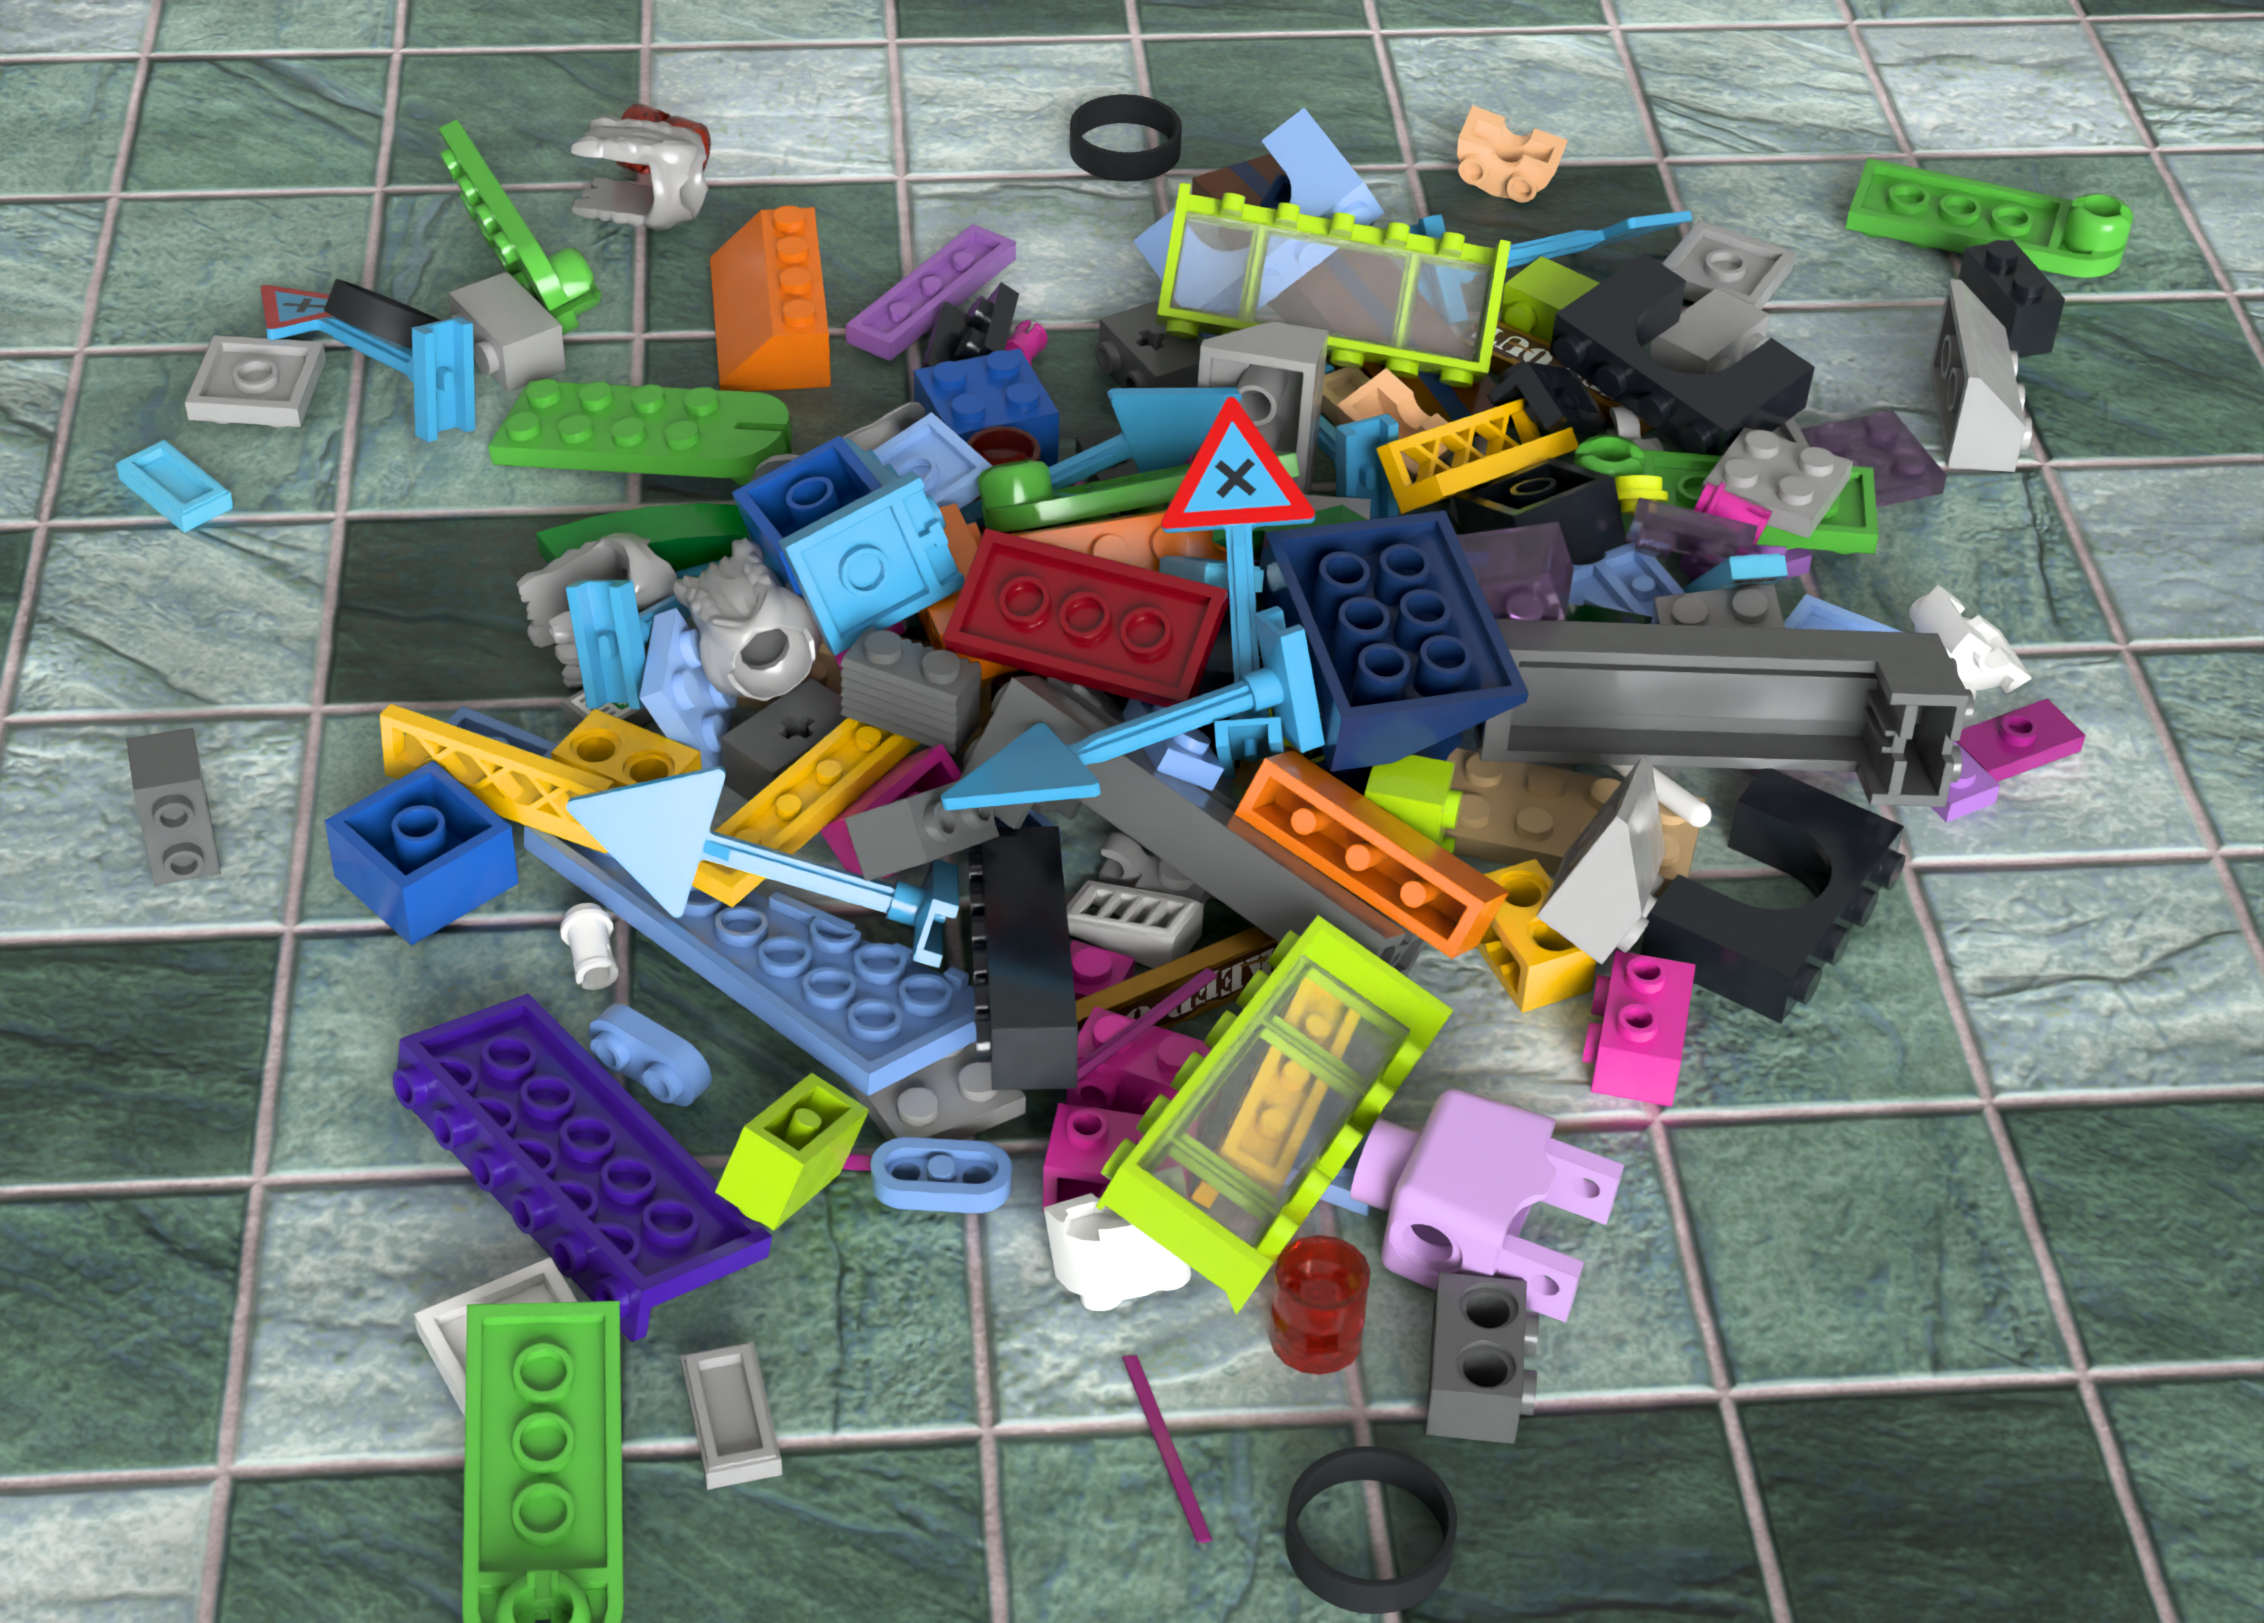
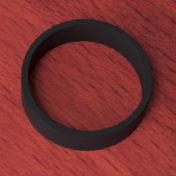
(1125, 165)
(375, 312)
(1375, 1465)

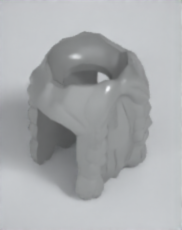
(675, 168)
(609, 558)
(752, 629)

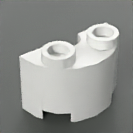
(1977, 646)
(1107, 1256)

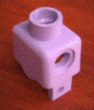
(1467, 1189)

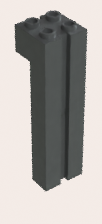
(1738, 702)
(1186, 823)

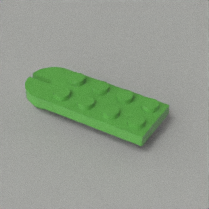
(1956, 212)
(559, 281)
(642, 430)
(1023, 498)
(1845, 529)
(543, 1464)

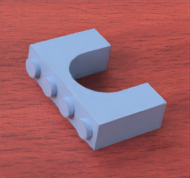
(1318, 178)

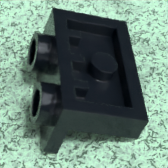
(973, 334)
(1553, 397)

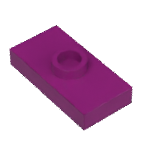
(2022, 740)

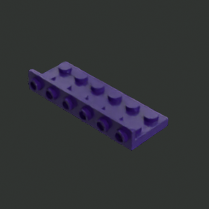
(574, 1158)

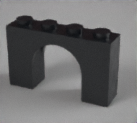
(1703, 413)
(1778, 955)

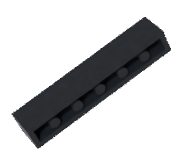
(1022, 961)

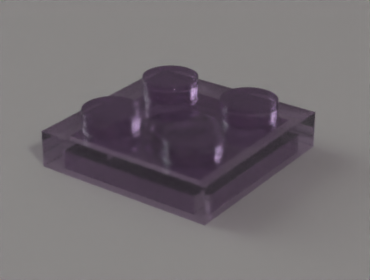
(1884, 443)
(1706, 537)

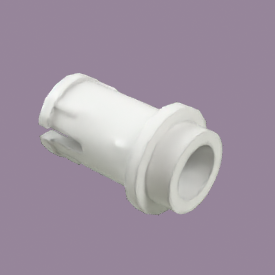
(587, 933)

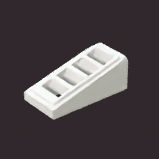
(1165, 926)

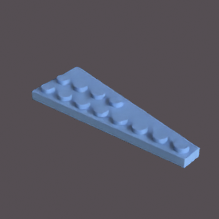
(796, 968)

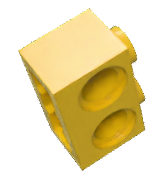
(624, 751)
(1527, 954)

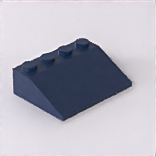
(1391, 634)

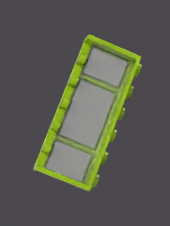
(1375, 289)
(1272, 1107)

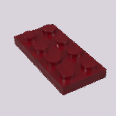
(1086, 619)

